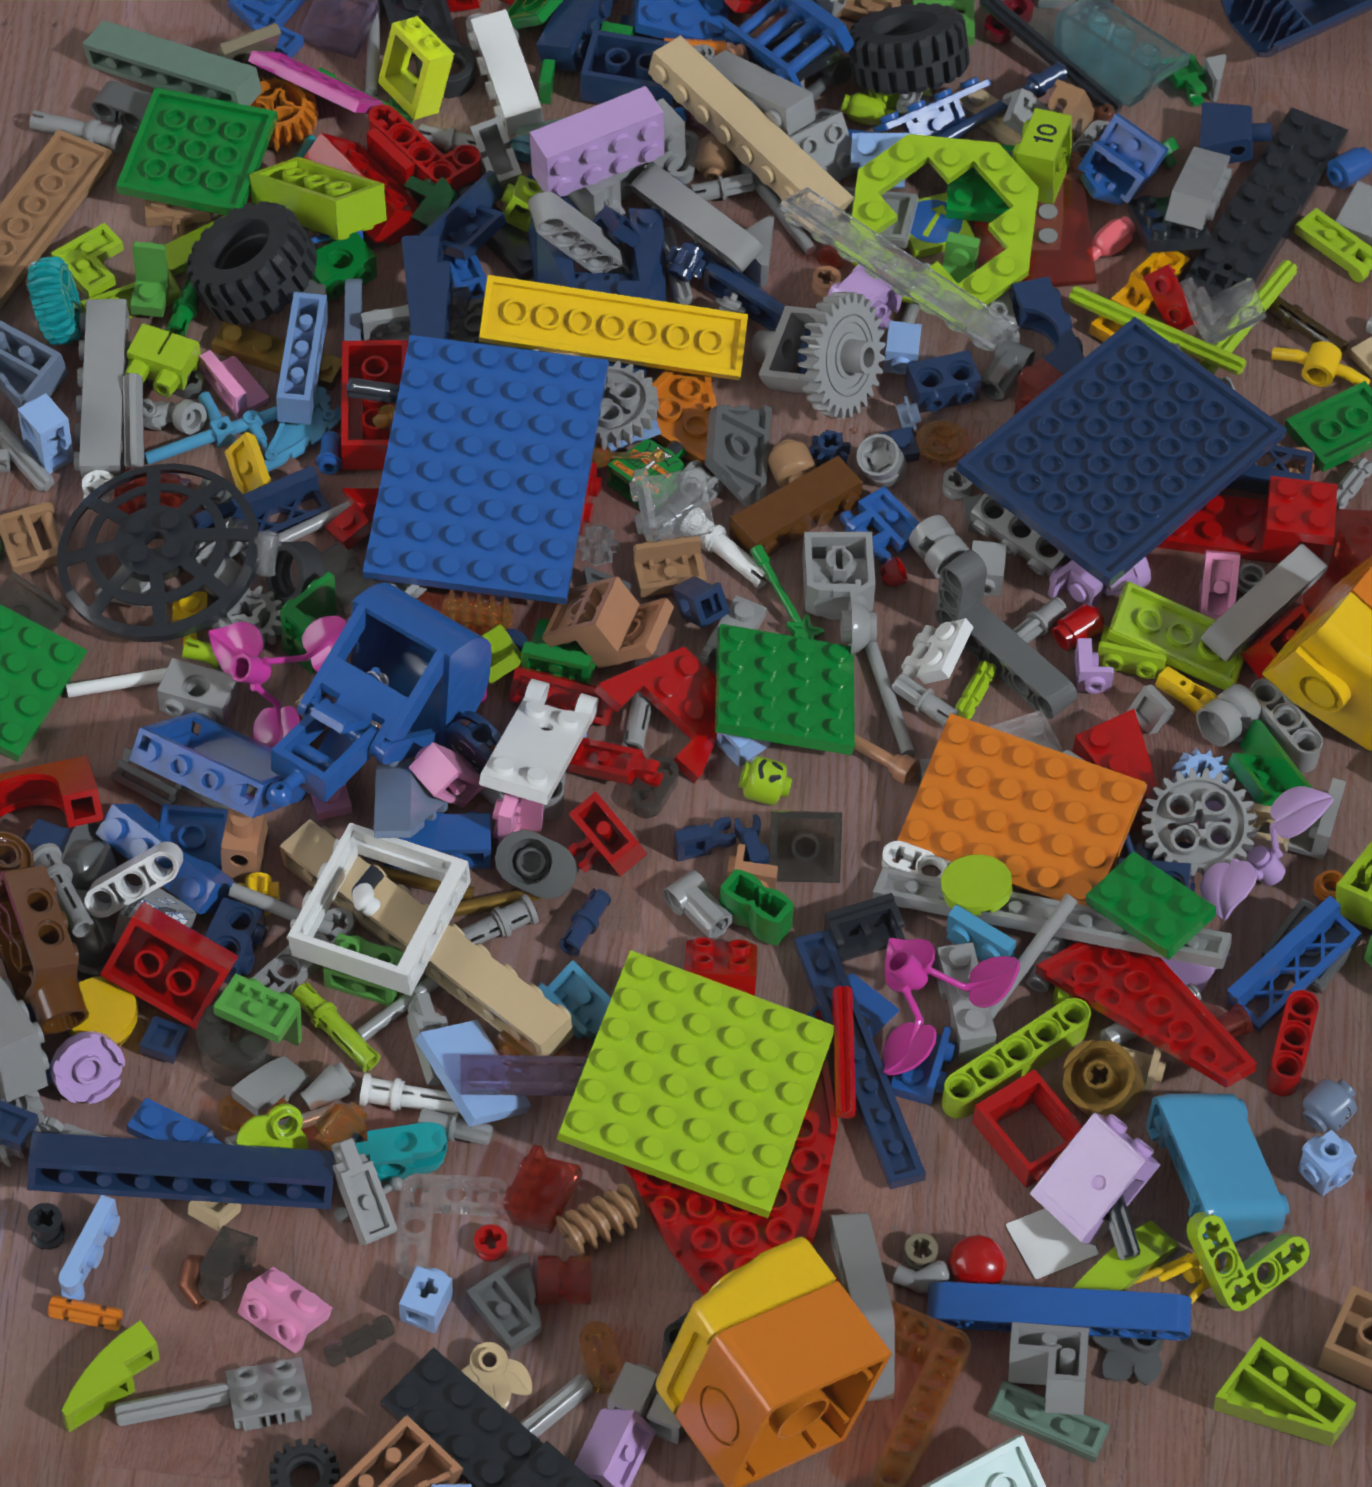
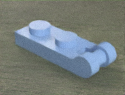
(89, 1248)

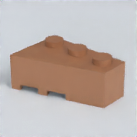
(404, 1460)

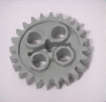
(626, 406)
(1193, 795)

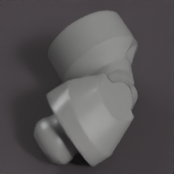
(186, 416)

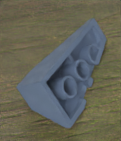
(402, 801)

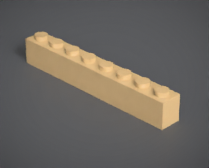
(741, 124)

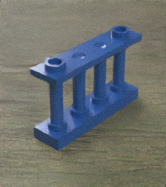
(815, 21)

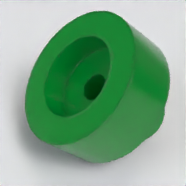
(1169, 160)

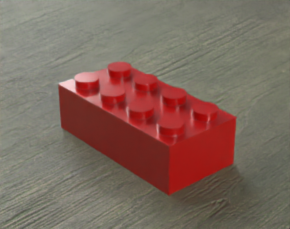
(361, 441)

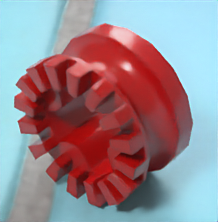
(482, 1248)

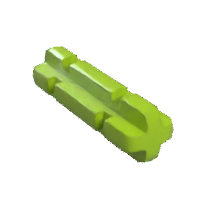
(975, 689)

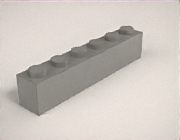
(102, 386)

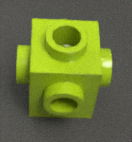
(516, 201)

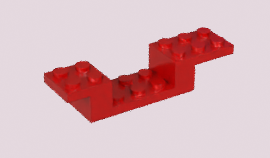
(1262, 528)

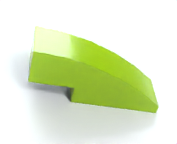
(110, 1375)

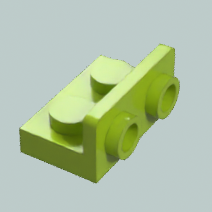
(1128, 659)

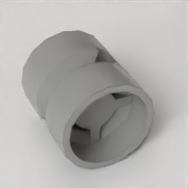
(881, 460)
(936, 543)
(1228, 715)

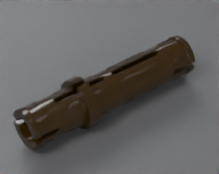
(1294, 317)

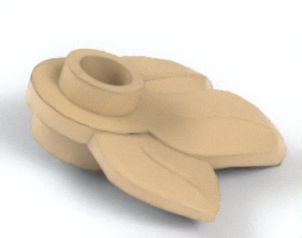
(503, 1378)

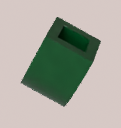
(432, 197)

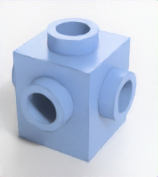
(1327, 1162)

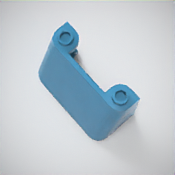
(1218, 1161)

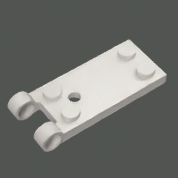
(537, 745)

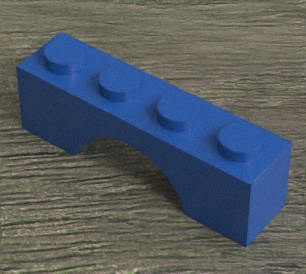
(197, 881)

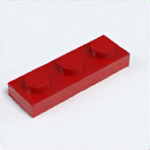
(562, 692)

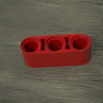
(1288, 1056)

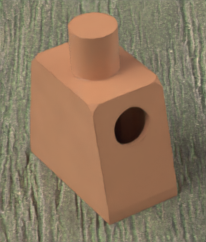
(245, 838)

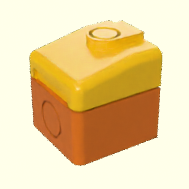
(1330, 659)
(771, 1365)

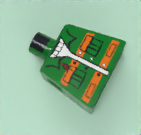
(621, 471)

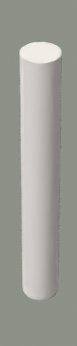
(115, 682)

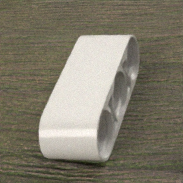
(122, 891)

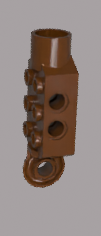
(36, 940)

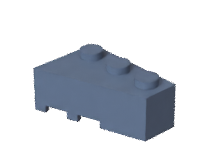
(28, 367)

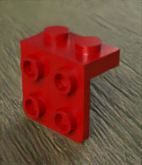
(724, 962)

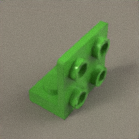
(260, 1010)

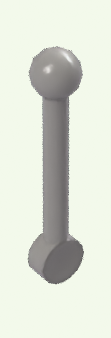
(341, 1214)

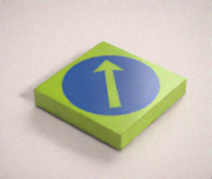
(932, 227)

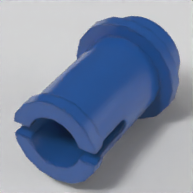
(329, 458)

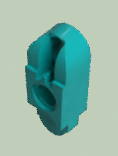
(405, 1149)

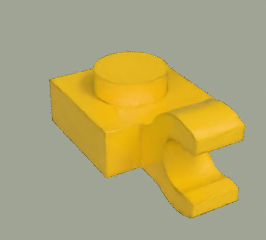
(189, 606)

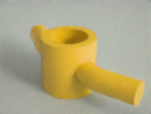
(1320, 364)

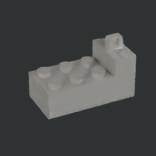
(612, 190)

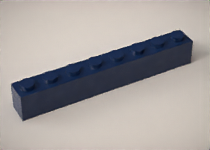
(180, 1170)

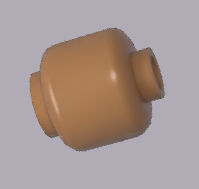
(714, 158)
(790, 461)

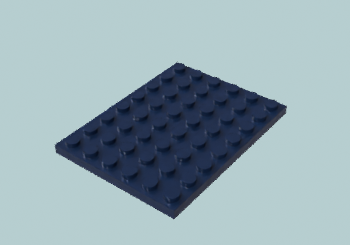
(1121, 451)

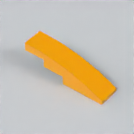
(1136, 293)

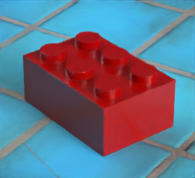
(168, 965)

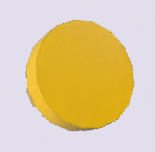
(109, 1008)

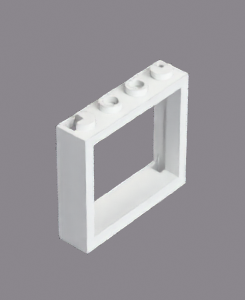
(357, 840)

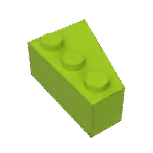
(1284, 1396)

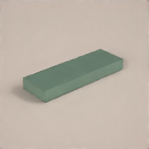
(1027, 1414)

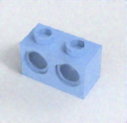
(46, 433)

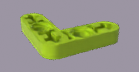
(1238, 1272)

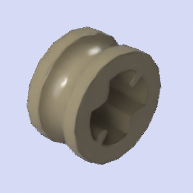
(920, 1240)

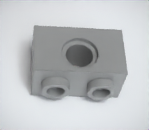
(185, 680)

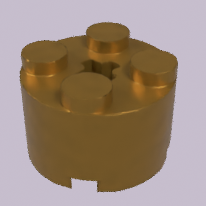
(1090, 1062)

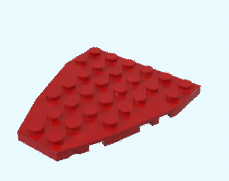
(716, 1237)

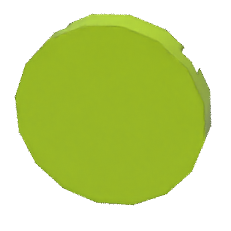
(976, 884)

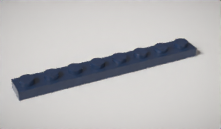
(873, 1090)

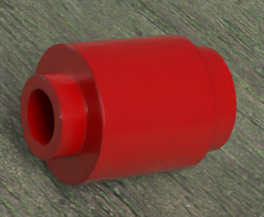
(1080, 623)

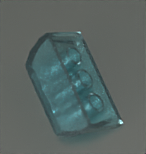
(1116, 49)

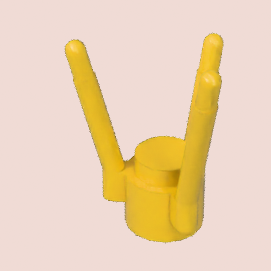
(1190, 1269)

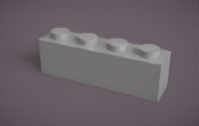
(776, 97)
(1199, 188)

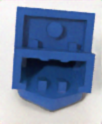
(1121, 162)

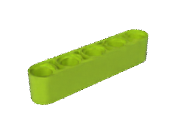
(1022, 1043)

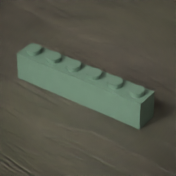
(169, 65)

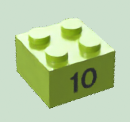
(1045, 151)

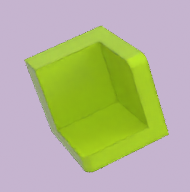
(504, 652)

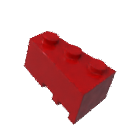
(1121, 748)

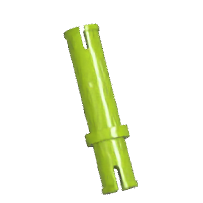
(325, 1016)

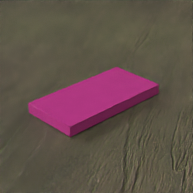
(314, 81)

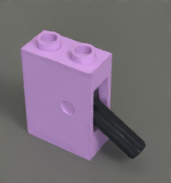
(1096, 1183)

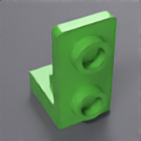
(960, 255)
(152, 279)

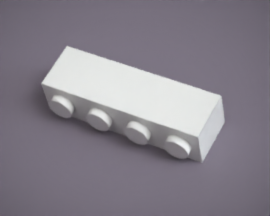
(506, 71)

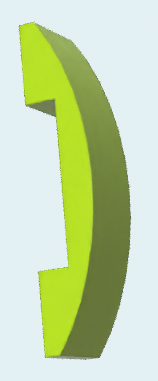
(1120, 1275)

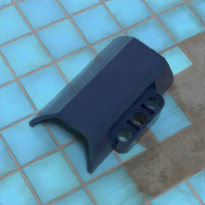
(1281, 24)

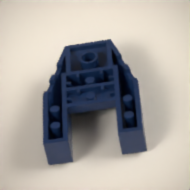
(645, 264)

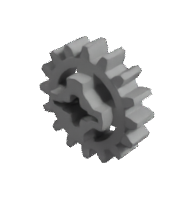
(258, 610)

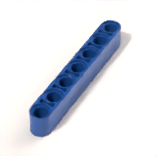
(1102, 1311)

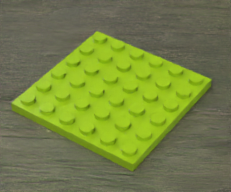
(697, 1084)

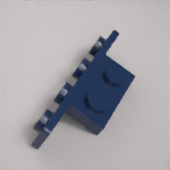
(470, 219)

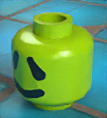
(764, 780)

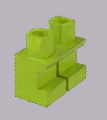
(163, 358)

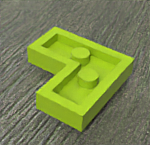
(86, 256)

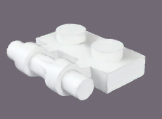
(937, 651)

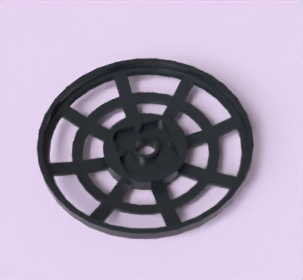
(160, 563)

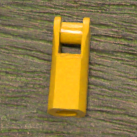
(1184, 689)

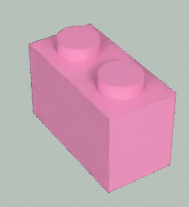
(446, 774)

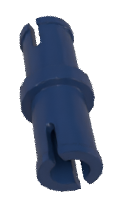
(584, 922)

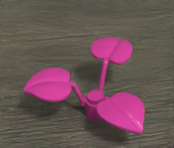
(238, 652)
(907, 969)

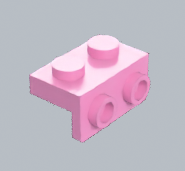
(516, 813)
(283, 1308)

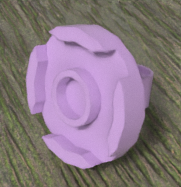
(87, 1067)

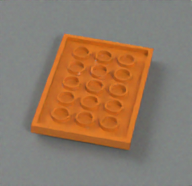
(1025, 804)

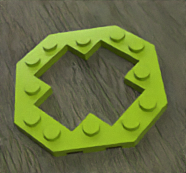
(952, 159)

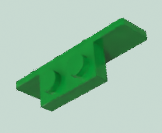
(1265, 766)

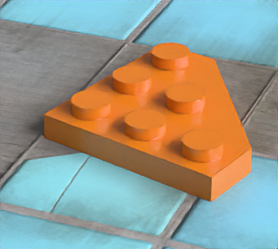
(684, 411)

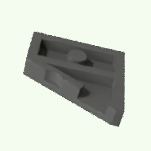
(508, 1303)

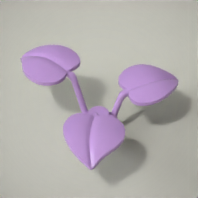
(1230, 883)

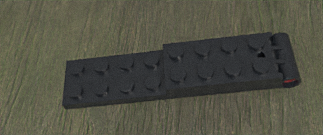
(1268, 203)
(477, 1429)

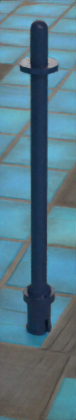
(1036, 84)

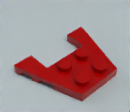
(682, 692)

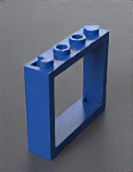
(212, 763)

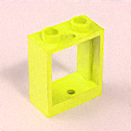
(422, 95)

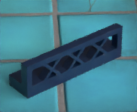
(1257, 477)
(276, 497)

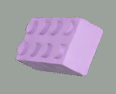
(597, 143)

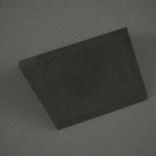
(806, 845)

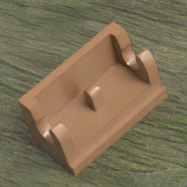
(1074, 103)

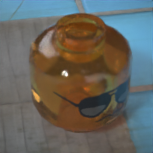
(341, 1123)

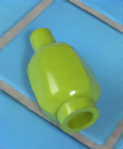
(865, 109)

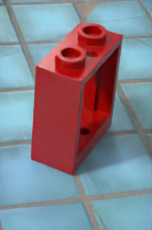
(1010, 1100)

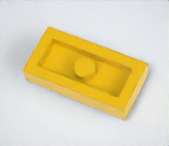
(247, 463)

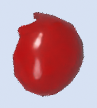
(977, 1261)

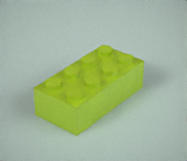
(322, 196)

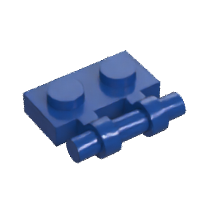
(888, 517)

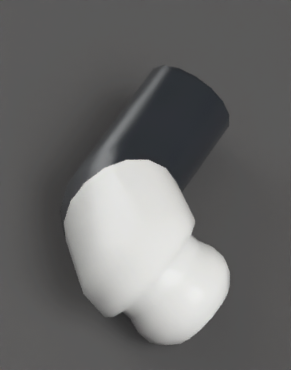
(363, 891)

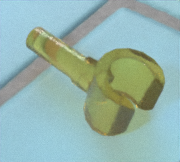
(385, 418)

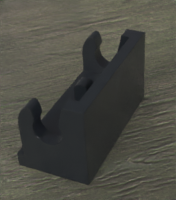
(864, 926)

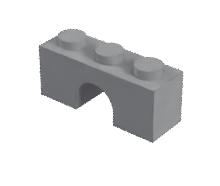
(970, 1025)

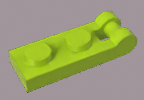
(1336, 243)

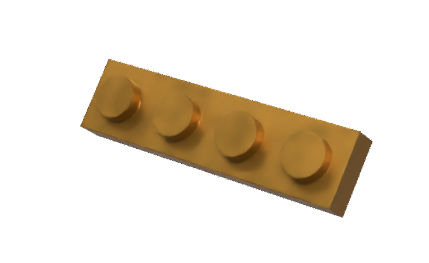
(267, 352)

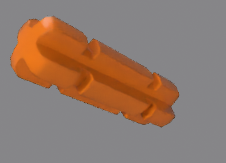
(85, 1312)

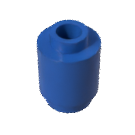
(1349, 167)

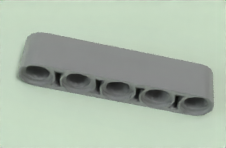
(696, 217)
(576, 235)
(1264, 603)

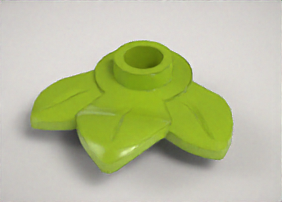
(265, 1131)

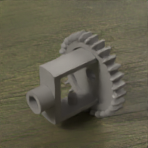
(839, 353)

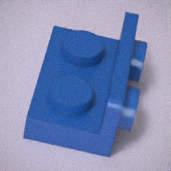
(928, 1077)

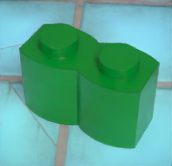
(759, 908)

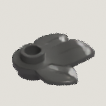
(1129, 1358)

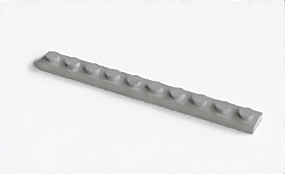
(1031, 912)

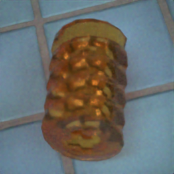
(478, 613)

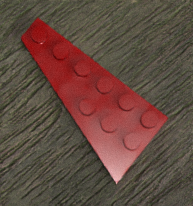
(1152, 1003)

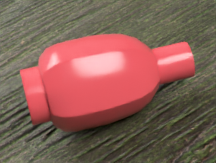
(1113, 237)

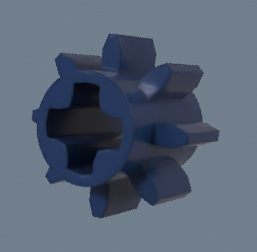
(685, 262)
(828, 446)

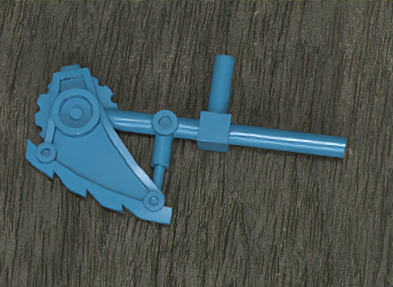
(289, 440)

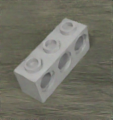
(1002, 530)

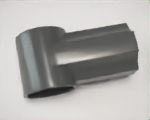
(1005, 369)

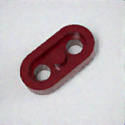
(999, 33)

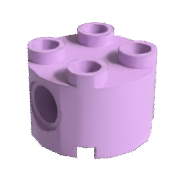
(874, 289)

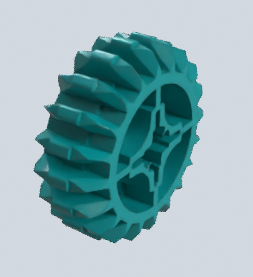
(55, 300)

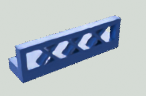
(1285, 953)

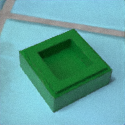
(546, 81)

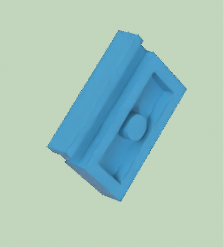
(987, 940)

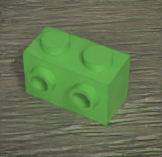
(359, 987)

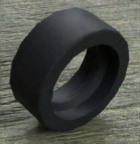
(463, 81)
(309, 568)

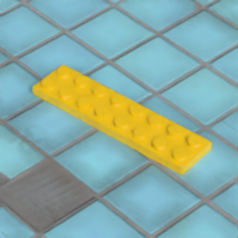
(613, 327)

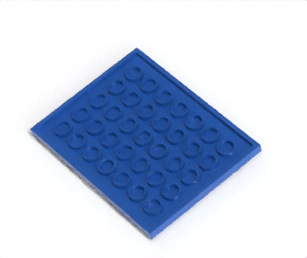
(486, 469)

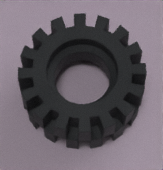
(304, 1455)

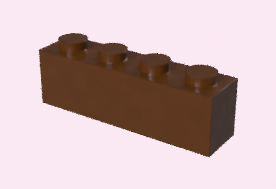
(797, 508)

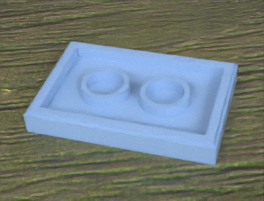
(443, 1051)

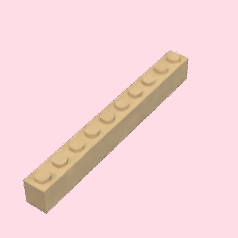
(456, 964)

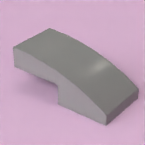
(269, 1084)

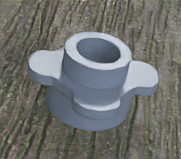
(908, 414)

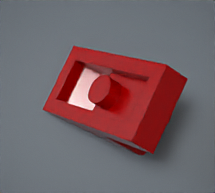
(357, 519)

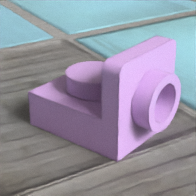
(1078, 582)
(1087, 673)

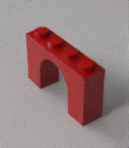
(60, 784)

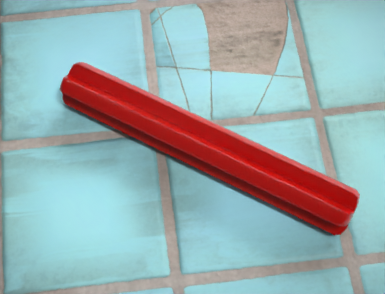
(844, 1052)

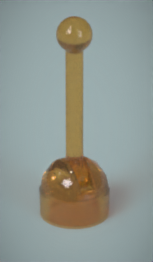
(602, 457)

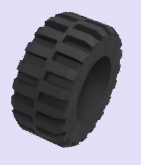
(909, 48)
(251, 263)

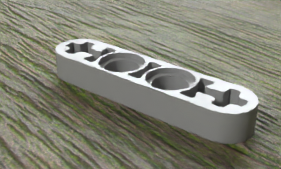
(304, 967)

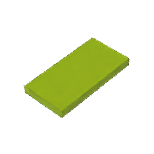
(1170, 629)

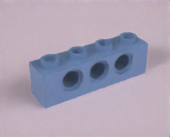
(302, 358)

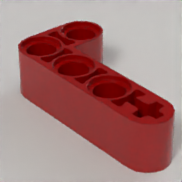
(457, 166)

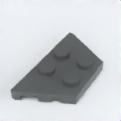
(739, 449)

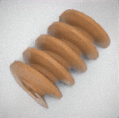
(599, 1219)

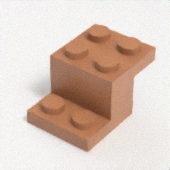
(608, 623)

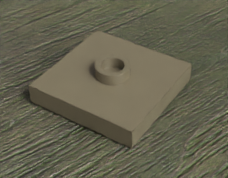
(240, 48)

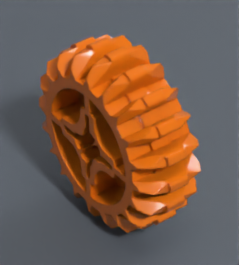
(295, 111)

